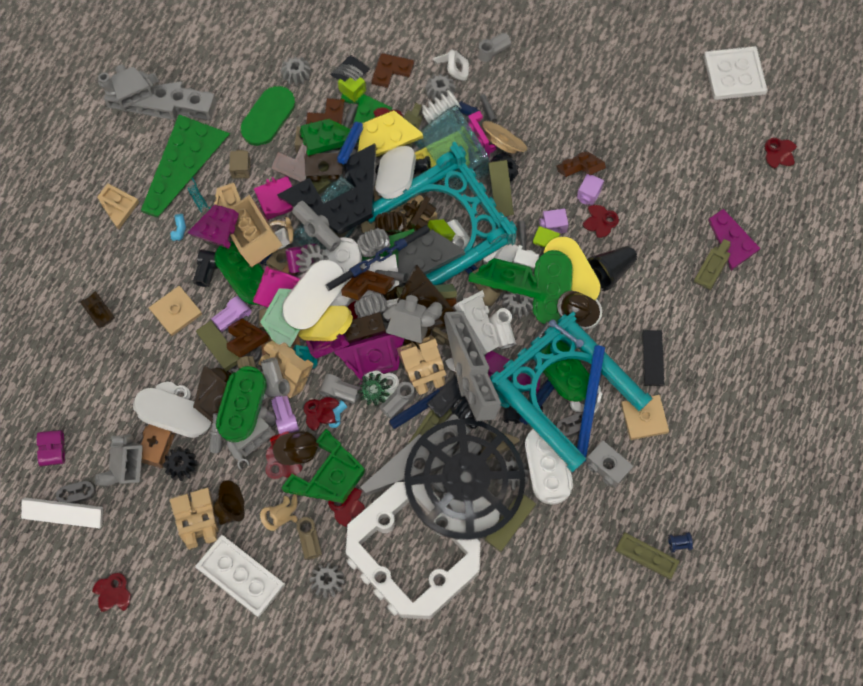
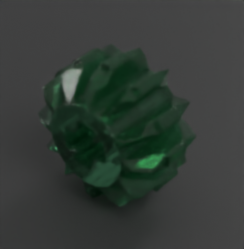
(377, 396)

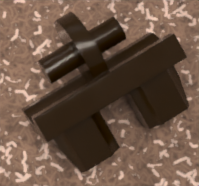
(423, 208)
(97, 310)

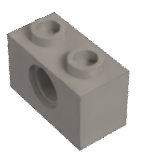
(605, 453)

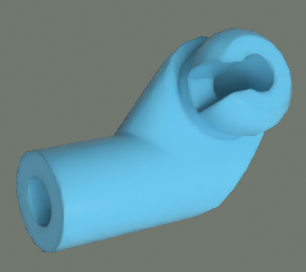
(181, 227)
(342, 406)

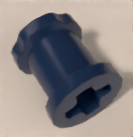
(680, 542)

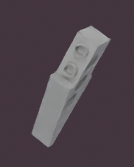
(169, 106)
(471, 367)
(394, 469)

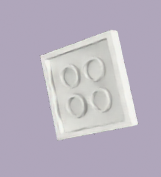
(735, 73)

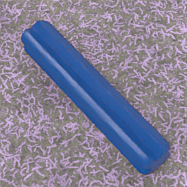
(349, 143)

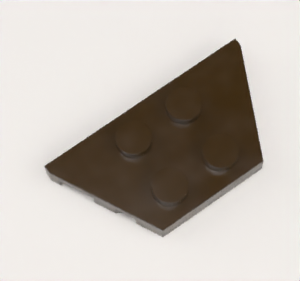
(427, 293)
(209, 393)

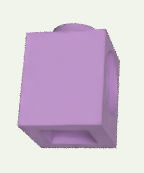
(590, 189)
(555, 220)

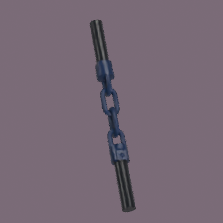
(356, 270)

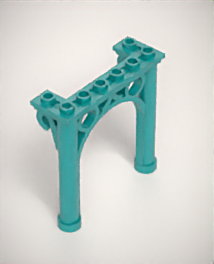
(502, 230)
(510, 391)

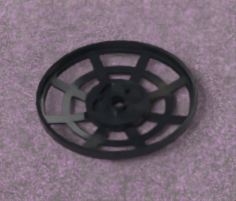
(461, 490)

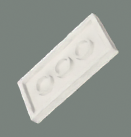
(240, 576)

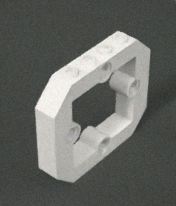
(436, 596)

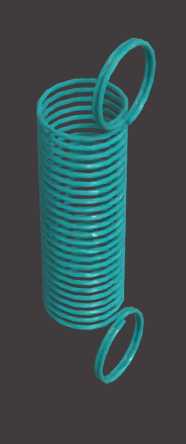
(200, 196)

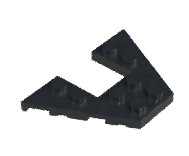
(348, 208)

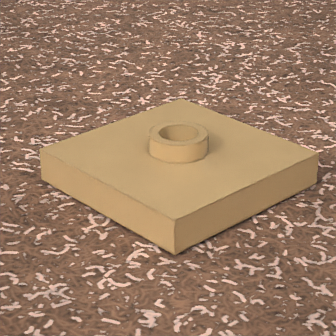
(175, 310)
(648, 421)

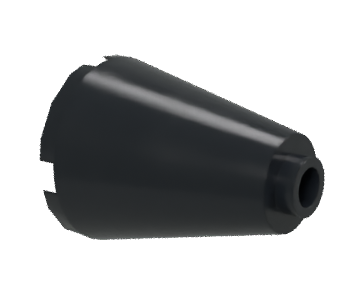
(612, 265)

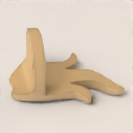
(287, 224)
(280, 513)

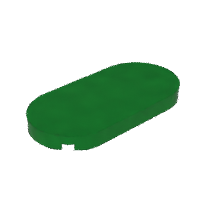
(267, 115)
(238, 272)
(554, 278)
(567, 375)
(241, 404)

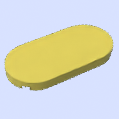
(584, 278)
(333, 322)

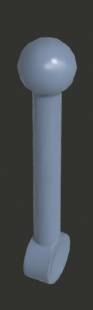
(579, 343)

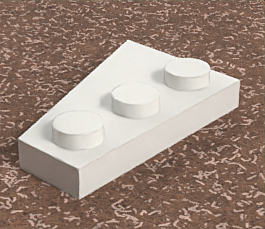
(477, 316)

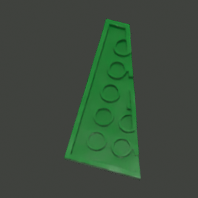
(183, 157)

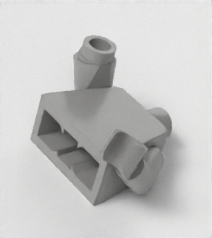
(128, 85)
(411, 319)
(259, 436)
(123, 463)

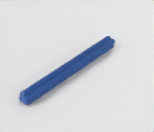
(590, 400)

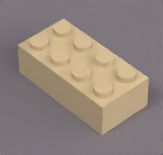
(253, 232)

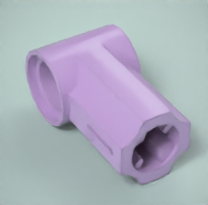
(235, 310)
(285, 418)

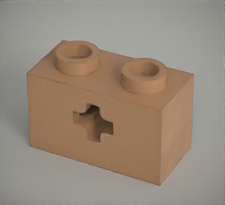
(156, 455)

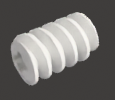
(440, 106)

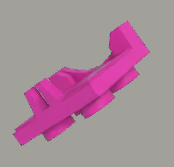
(473, 120)
(268, 198)
(271, 282)

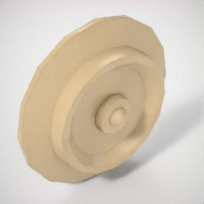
(503, 138)

